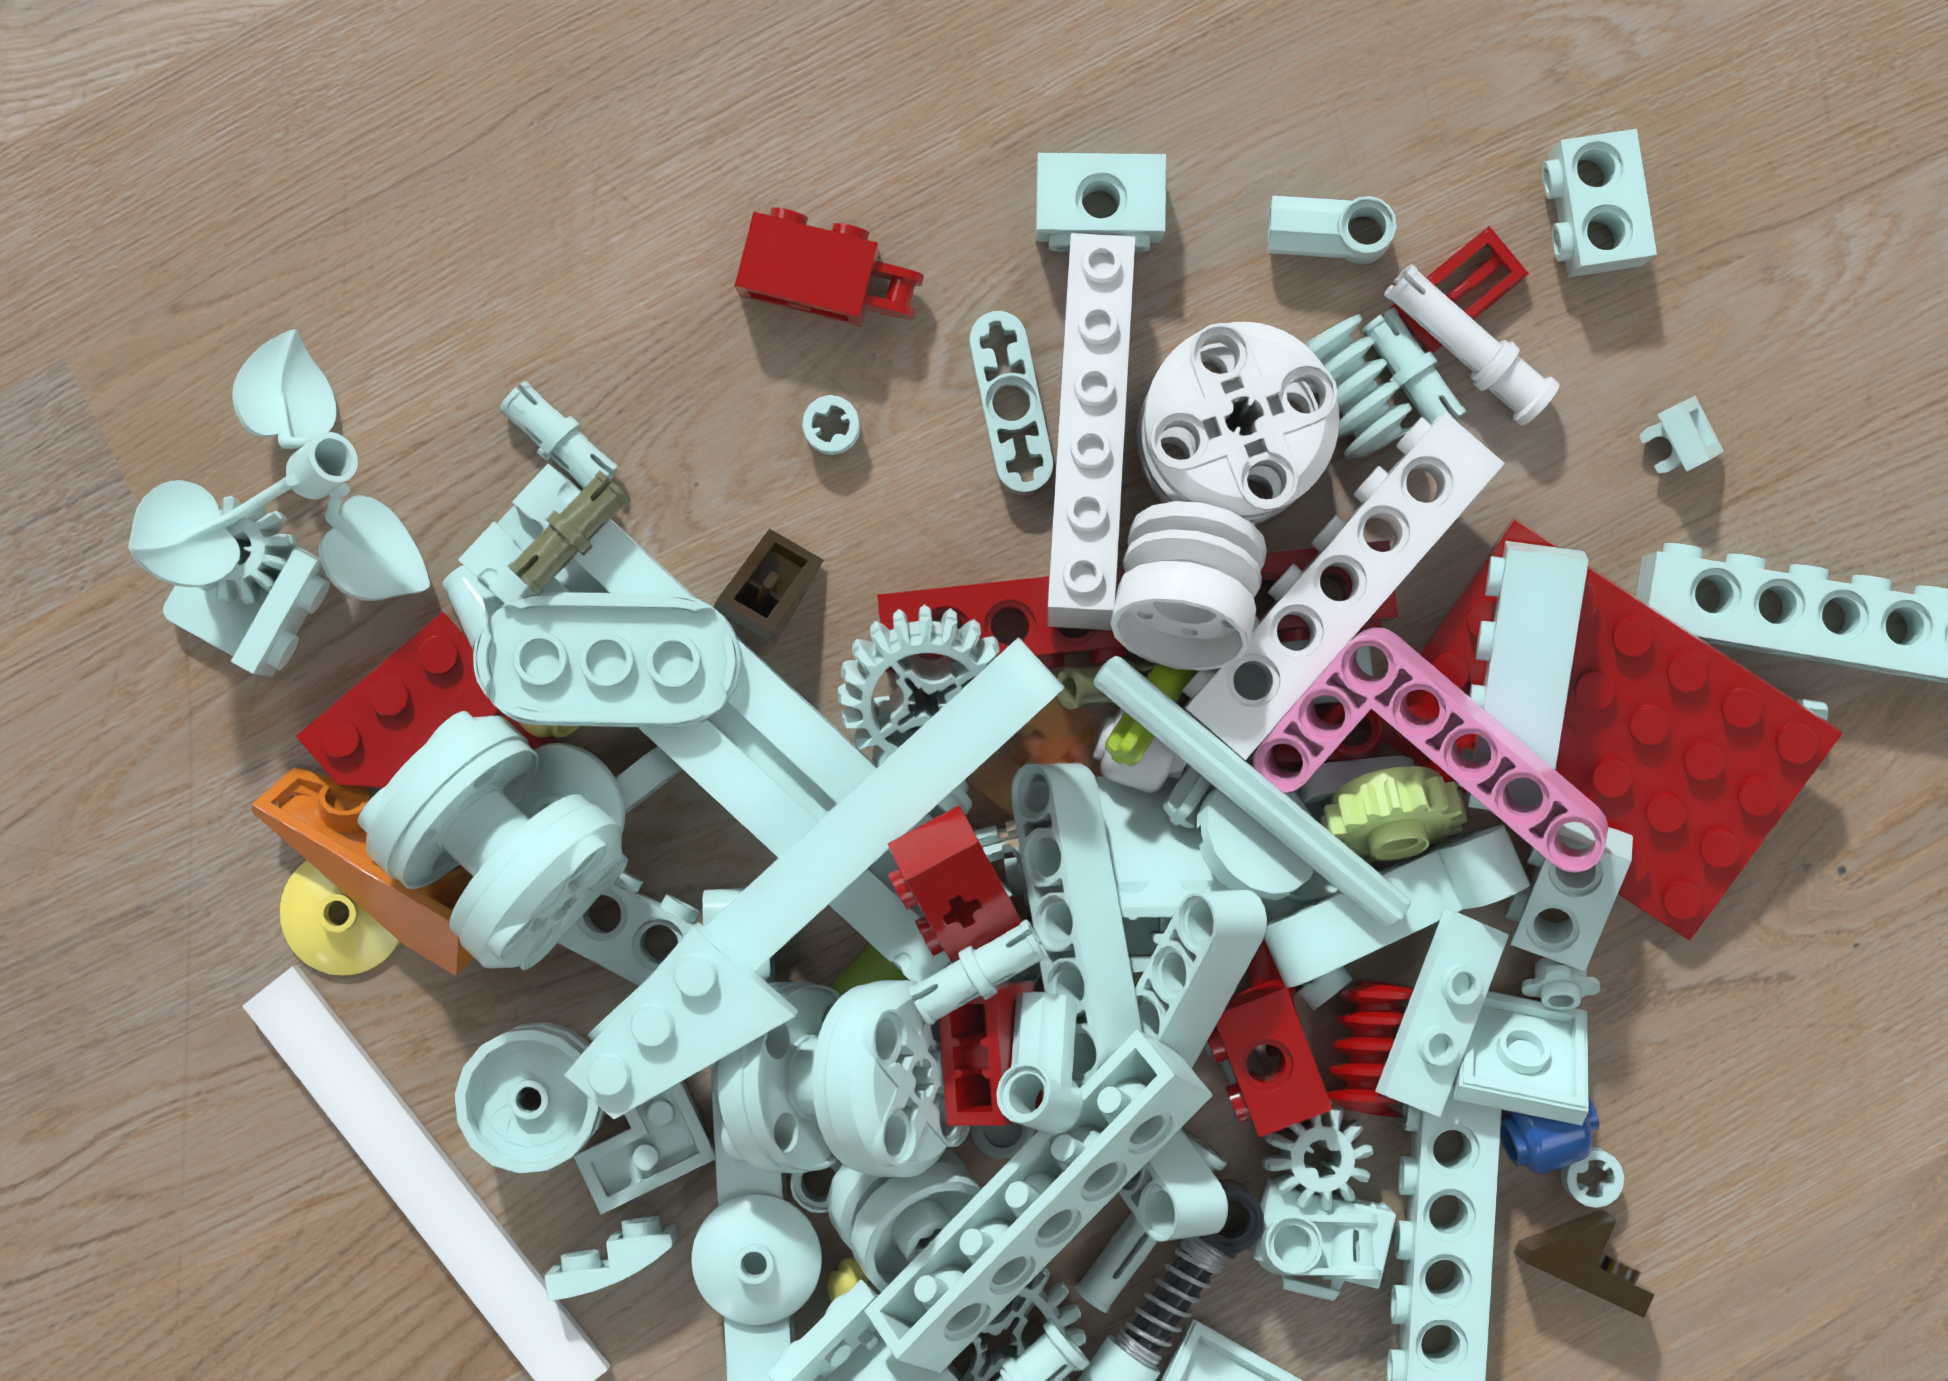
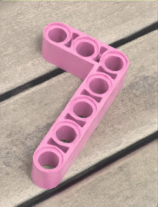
(1437, 740)

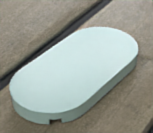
(607, 659)

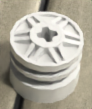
(1189, 586)

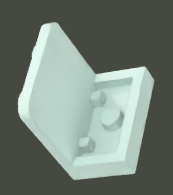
(260, 634)
(847, 1348)

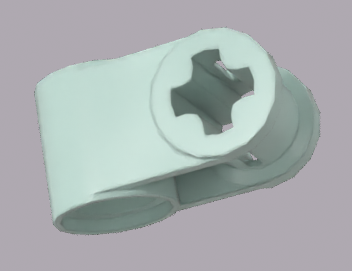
(1320, 1259)

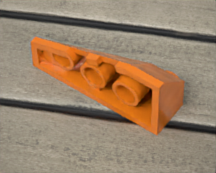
(323, 828)

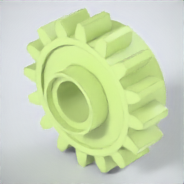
(1395, 813)

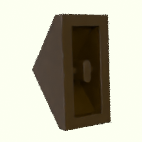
(769, 586)

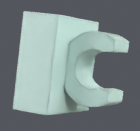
(1688, 433)

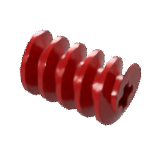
(1373, 1034)

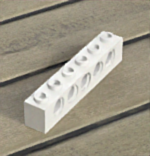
(1091, 432)
(1460, 470)

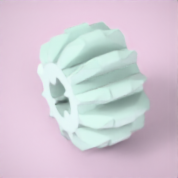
(264, 558)
(1335, 1174)

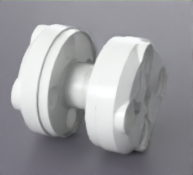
(1279, 445)

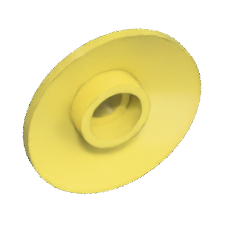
(317, 940)

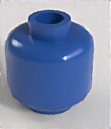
(1547, 1143)

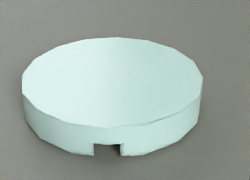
(1245, 852)

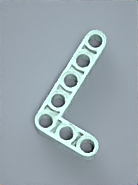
(1076, 906)
(1180, 1005)

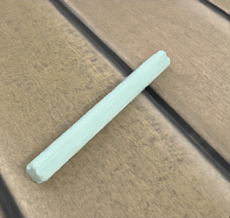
(1251, 791)

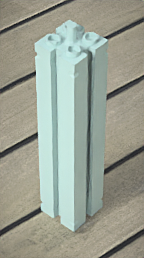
(760, 755)

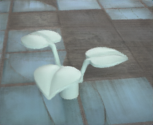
(282, 394)

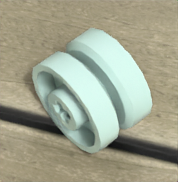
(493, 1103)
(897, 1217)

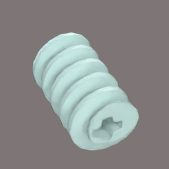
(1359, 396)

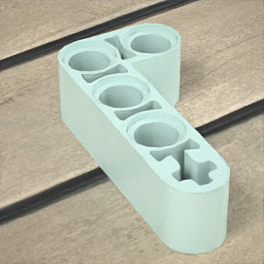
(1449, 876)

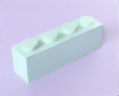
(1529, 652)

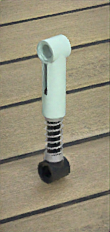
(1137, 1350)

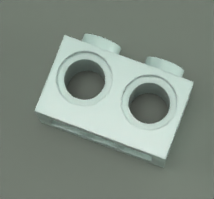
(1617, 204)
(1582, 895)
(625, 947)

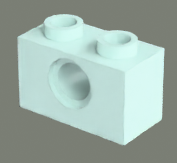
(1131, 179)

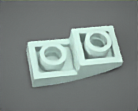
(628, 1252)

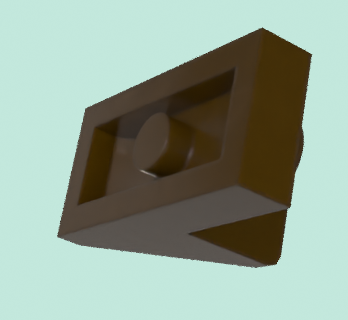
(1573, 1255)

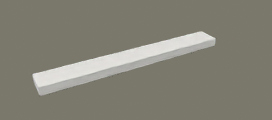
(423, 1181)

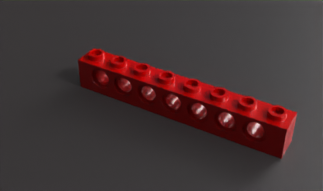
(1031, 600)

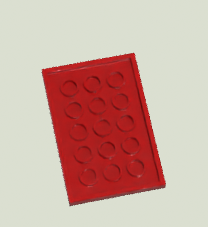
(1654, 734)

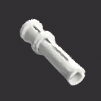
(1492, 362)

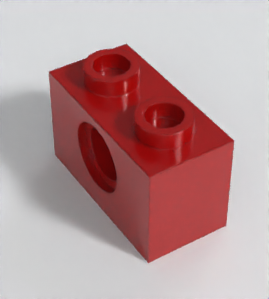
(1294, 1086)

